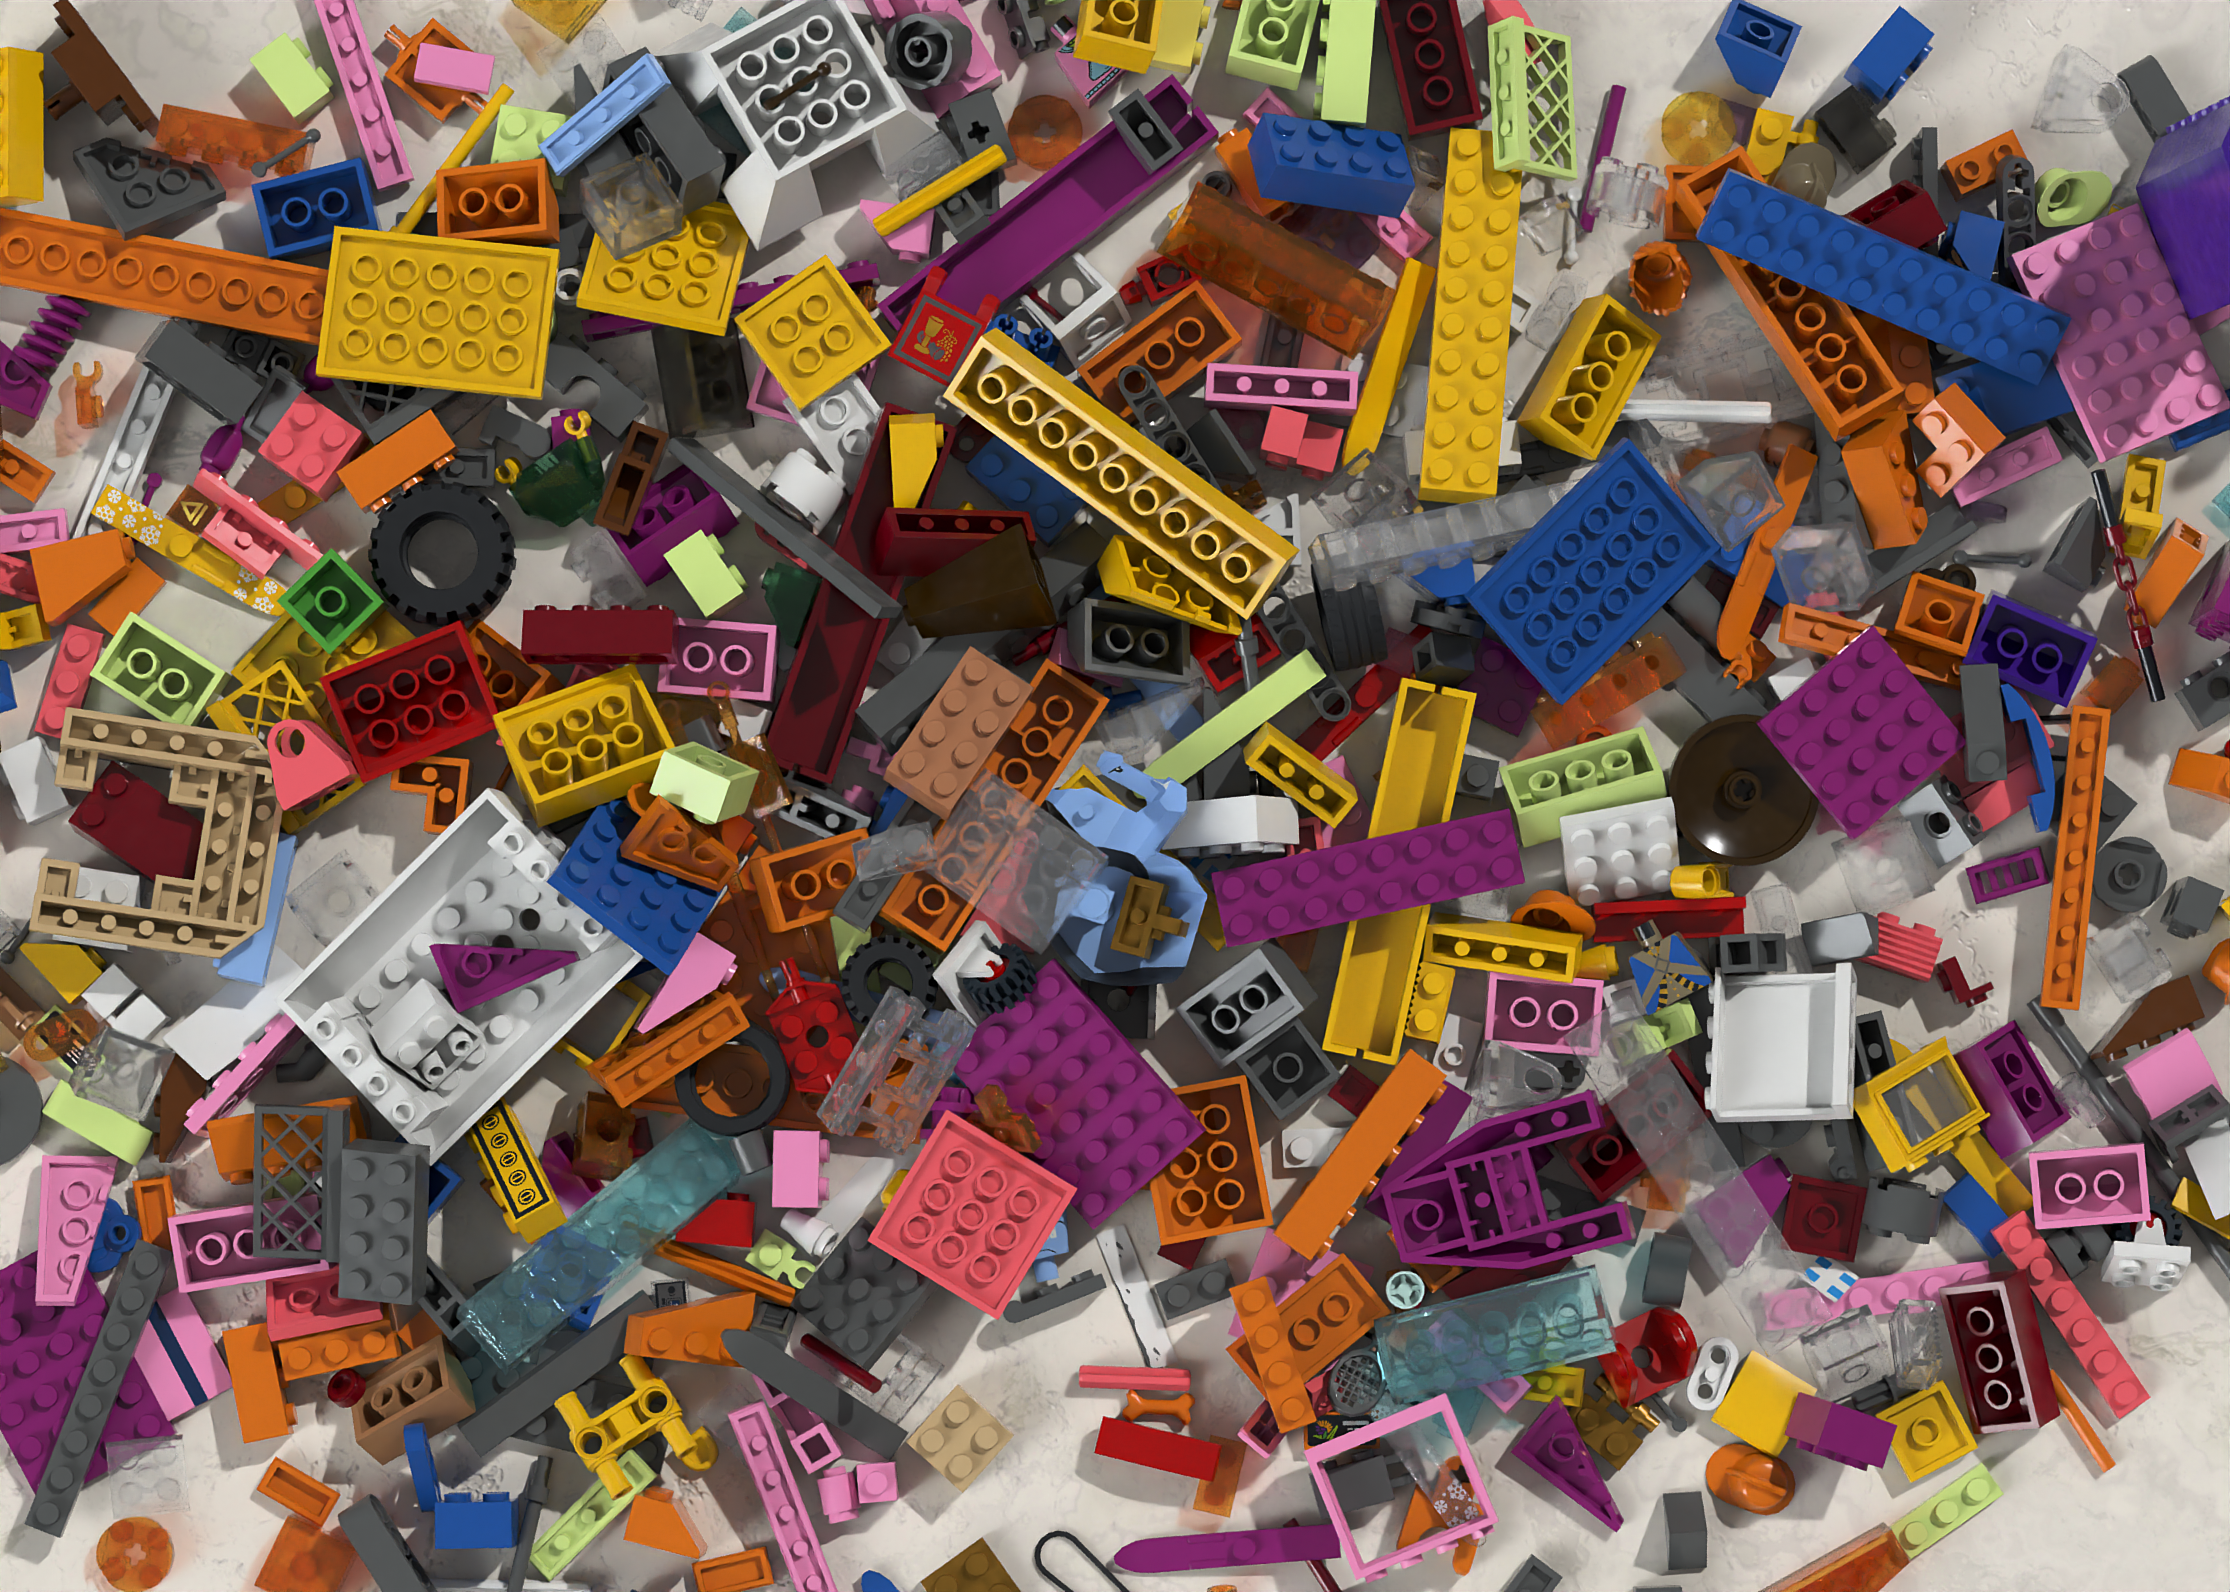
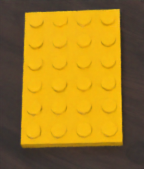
(438, 312)

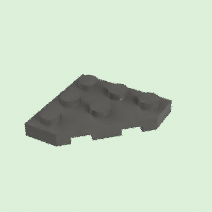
(146, 185)

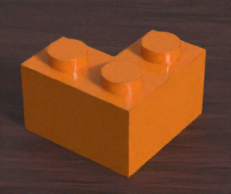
(1959, 434)
(444, 782)

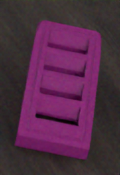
(2039, 866)

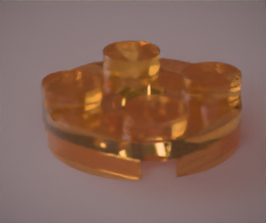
(1028, 118)
(117, 1566)

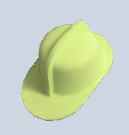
(2071, 196)

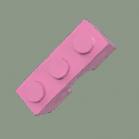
(805, 1429)

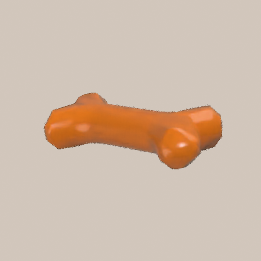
(1139, 1406)

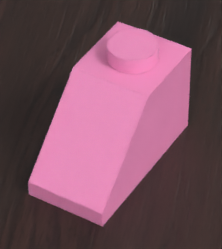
(911, 240)

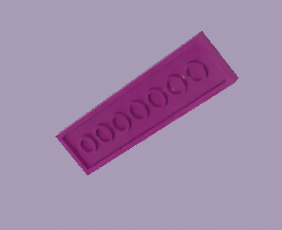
(1368, 877)

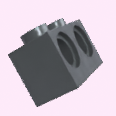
(2191, 907)

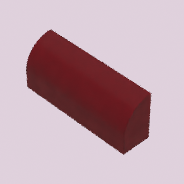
(927, 539)

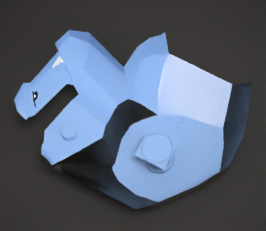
(1133, 849)

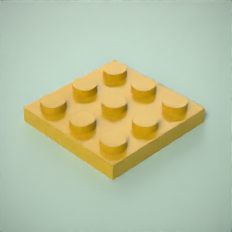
(812, 333)

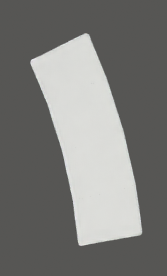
(231, 1019)

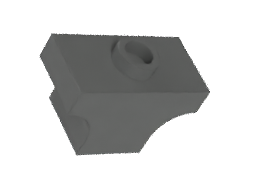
(1748, 953)

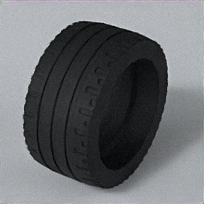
(1351, 625)
(755, 1119)

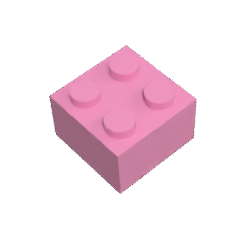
(799, 1169)

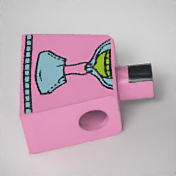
(1087, 77)

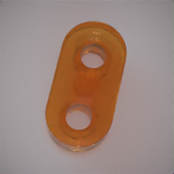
(60, 1036)

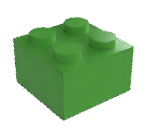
(333, 603)

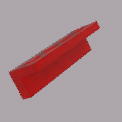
(1688, 916)

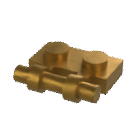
(1603, 1431)

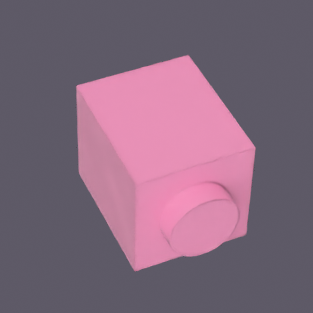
(877, 1482)

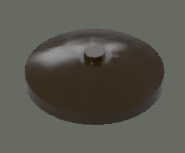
(1738, 794)

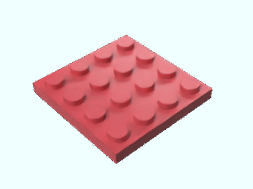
(972, 1214)

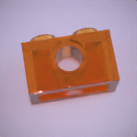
(592, 1154)

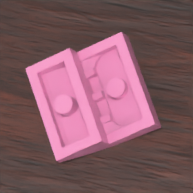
(2170, 1073)

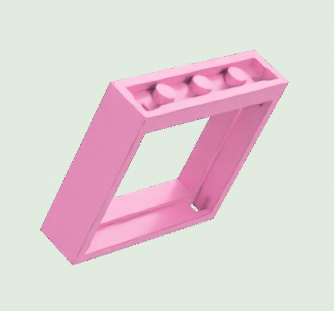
(1410, 1554)

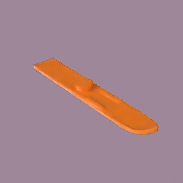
(1758, 561)

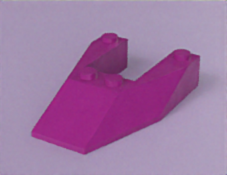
(1483, 1200)

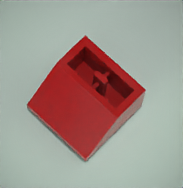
(1217, 654)

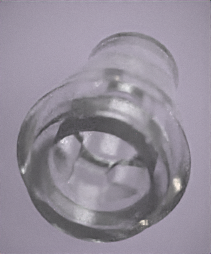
(2077, 1098)

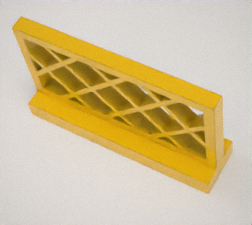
(229, 719)

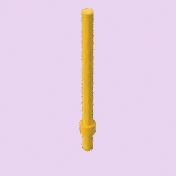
(455, 158)

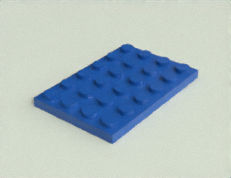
(1592, 571)

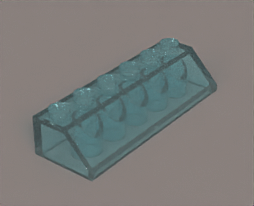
(1495, 1335)

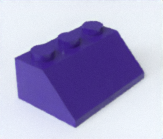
(2031, 647)

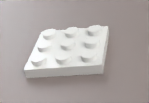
(1619, 851)

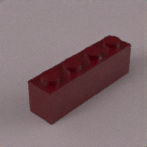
(600, 635)

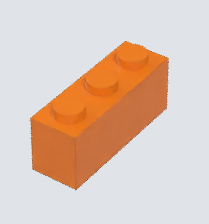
(398, 463)
(258, 1383)

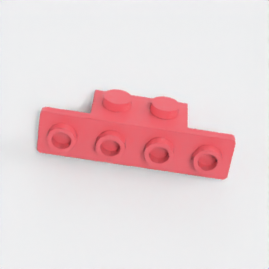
(248, 532)

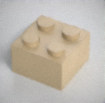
(960, 1438)

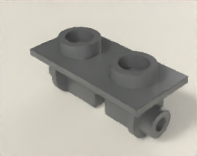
(1024, 32)

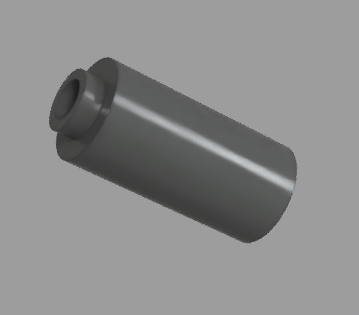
(1698, 609)

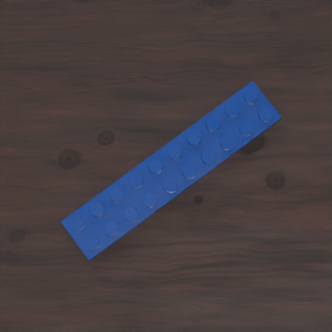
(1883, 276)

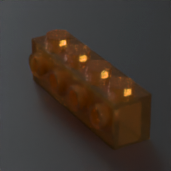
(230, 139)
(1610, 689)

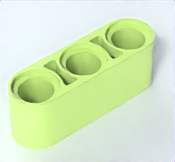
(99, 1124)

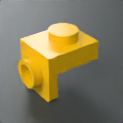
(23, 628)

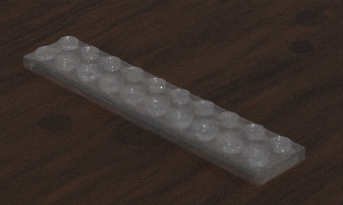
(1698, 1176)

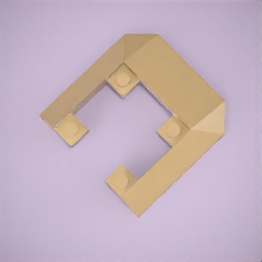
(237, 848)

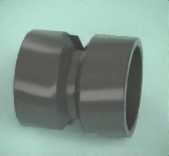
(2078, 1246)

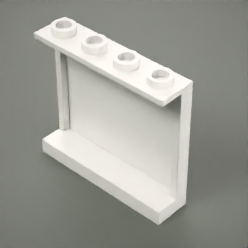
(1782, 1046)

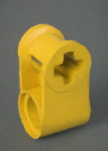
(1701, 881)

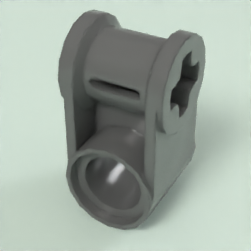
(1542, 1081)

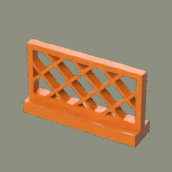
(668, 1048)

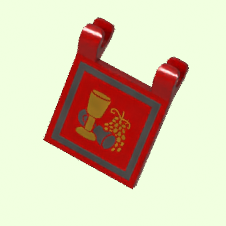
(939, 334)

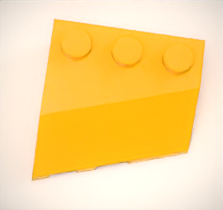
(1147, 579)

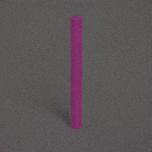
(1604, 145)

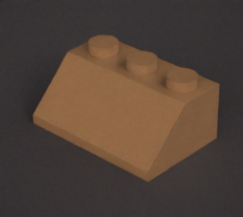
(413, 1389)

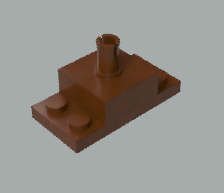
(94, 77)

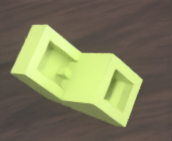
(1674, 1023)

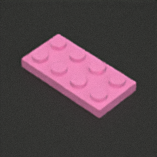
(255, 1065)

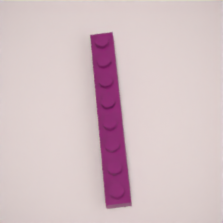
(606, 325)

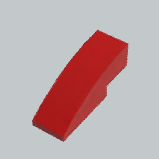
(1158, 1449)

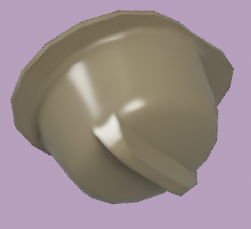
(1807, 173)

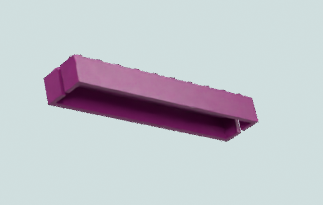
(1058, 212)

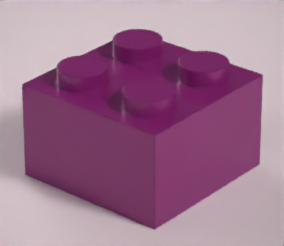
(1839, 1432)

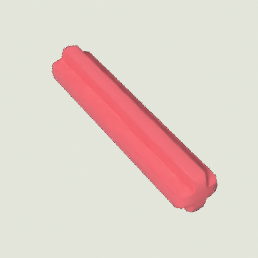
(1134, 1378)

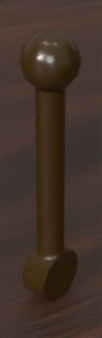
(823, 70)

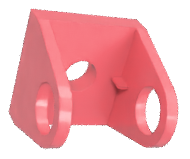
(312, 773)

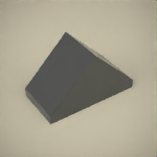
(1685, 1530)

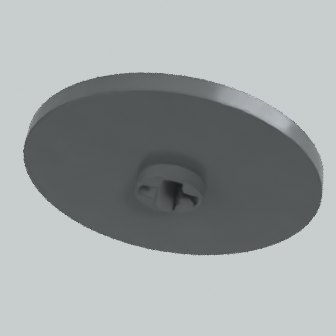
(19, 1111)

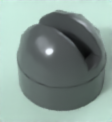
(1215, 180)

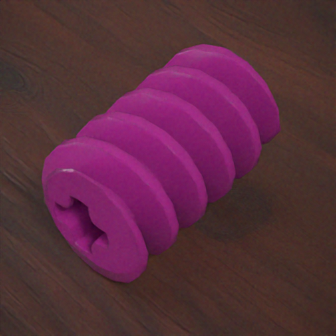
(51, 332)

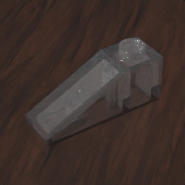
(1141, 725)

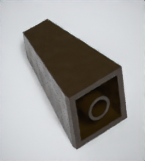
(983, 591)

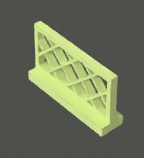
(1512, 99)

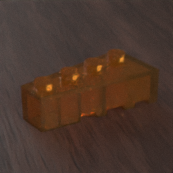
(1856, 1566)

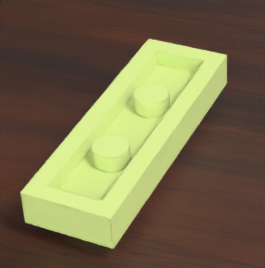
(1946, 1510)

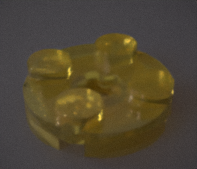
(1676, 128)

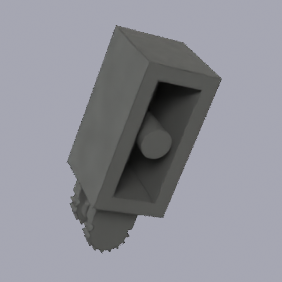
(1360, 1482)

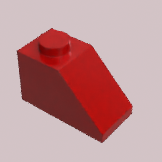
(723, 1223)

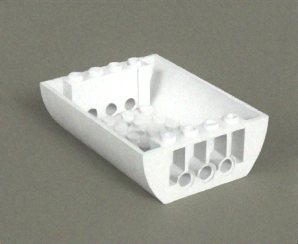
(462, 893)

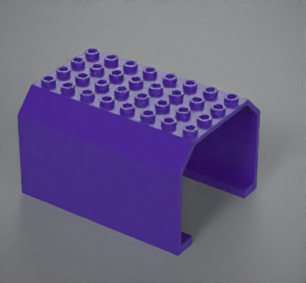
(2189, 206)

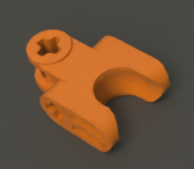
(1423, 1515)

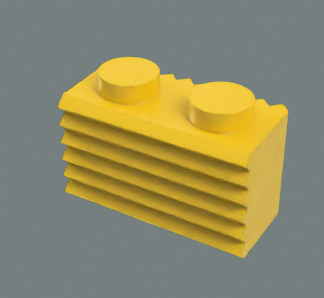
(1429, 1002)

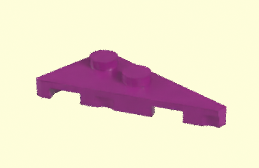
(485, 972)
(1560, 1456)

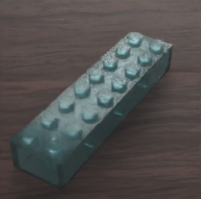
(598, 1245)

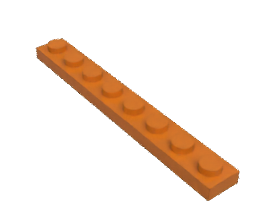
(2075, 857)

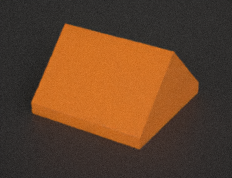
(1938, 613)

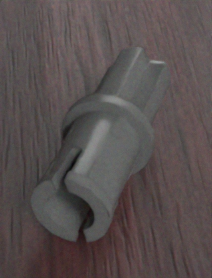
(1878, 1394)

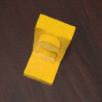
(2141, 504)

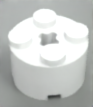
(805, 490)

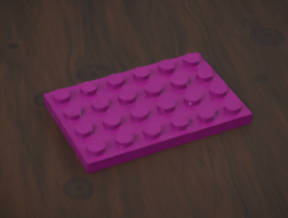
(1085, 1087)
(42, 1367)

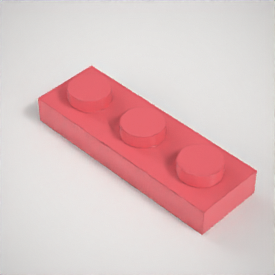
(69, 678)

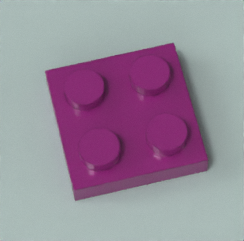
(1502, 687)

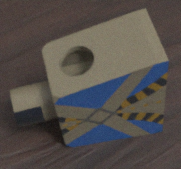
(1665, 968)

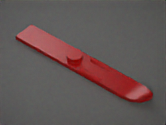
(1365, 697)

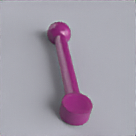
(154, 481)

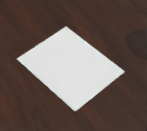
(2211, 1162)

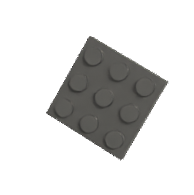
(863, 1296)

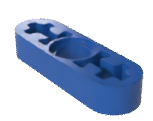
(422, 1466)

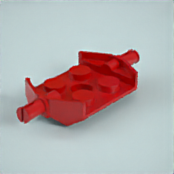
(795, 1012)

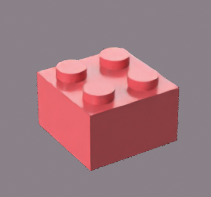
(313, 445)

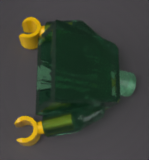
(562, 482)

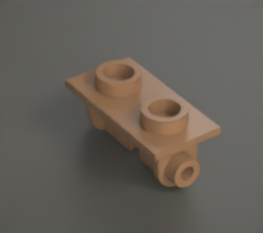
(17, 1008)

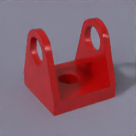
(1668, 1353)

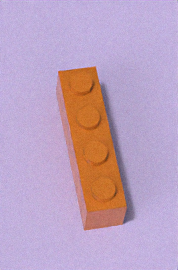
(1272, 1354)

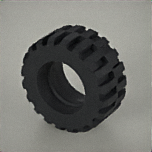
(406, 518)

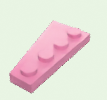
(69, 1219)

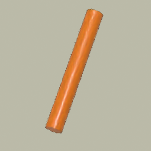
(2081, 1425)

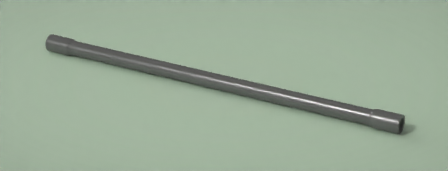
(2055, 1024)

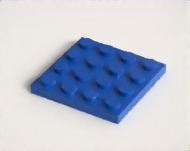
(633, 901)

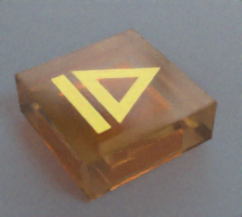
(193, 510)

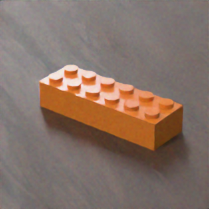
(1359, 1155)

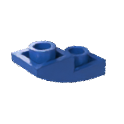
(1975, 1211)

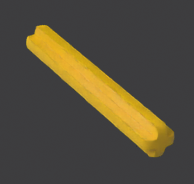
(939, 190)

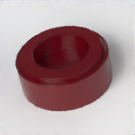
(346, 1388)

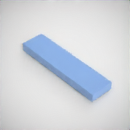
(605, 115)

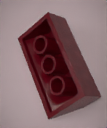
(1605, 1156)
(1999, 1352)

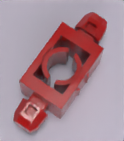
(1133, 292)

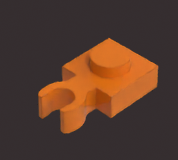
(1750, 661)

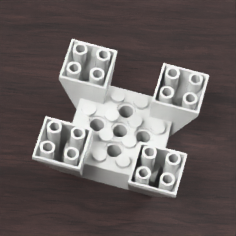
(775, 184)

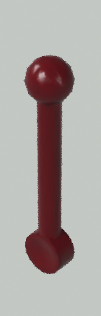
(1032, 293)

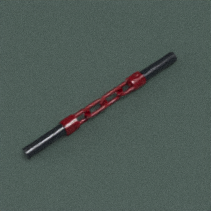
(2115, 537)

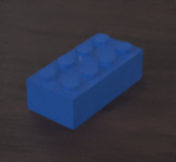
(1331, 165)

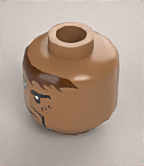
(1776, 440)

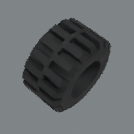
(884, 951)

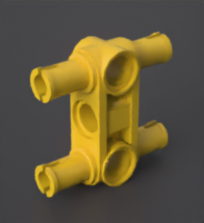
(625, 1425)

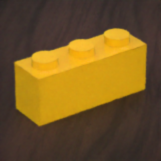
(1300, 774)

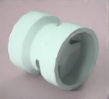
(1405, 1289)

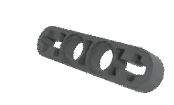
(2023, 226)

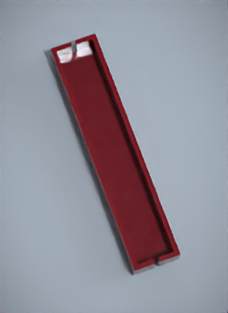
(839, 635)

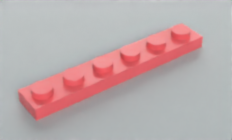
(2070, 1314)

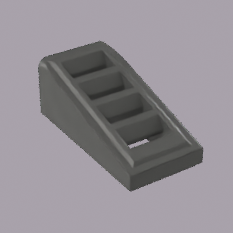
(774, 1324)

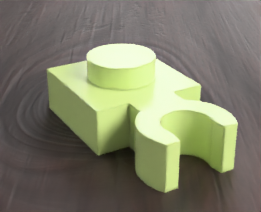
(775, 1256)

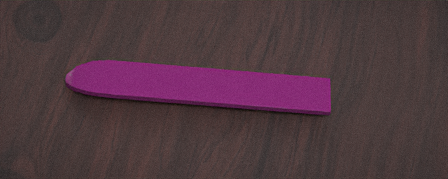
(1230, 1549)

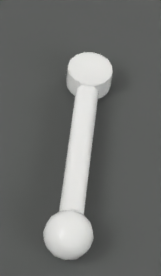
(1573, 195)

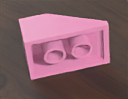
(695, 976)

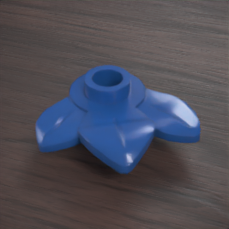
(107, 1247)

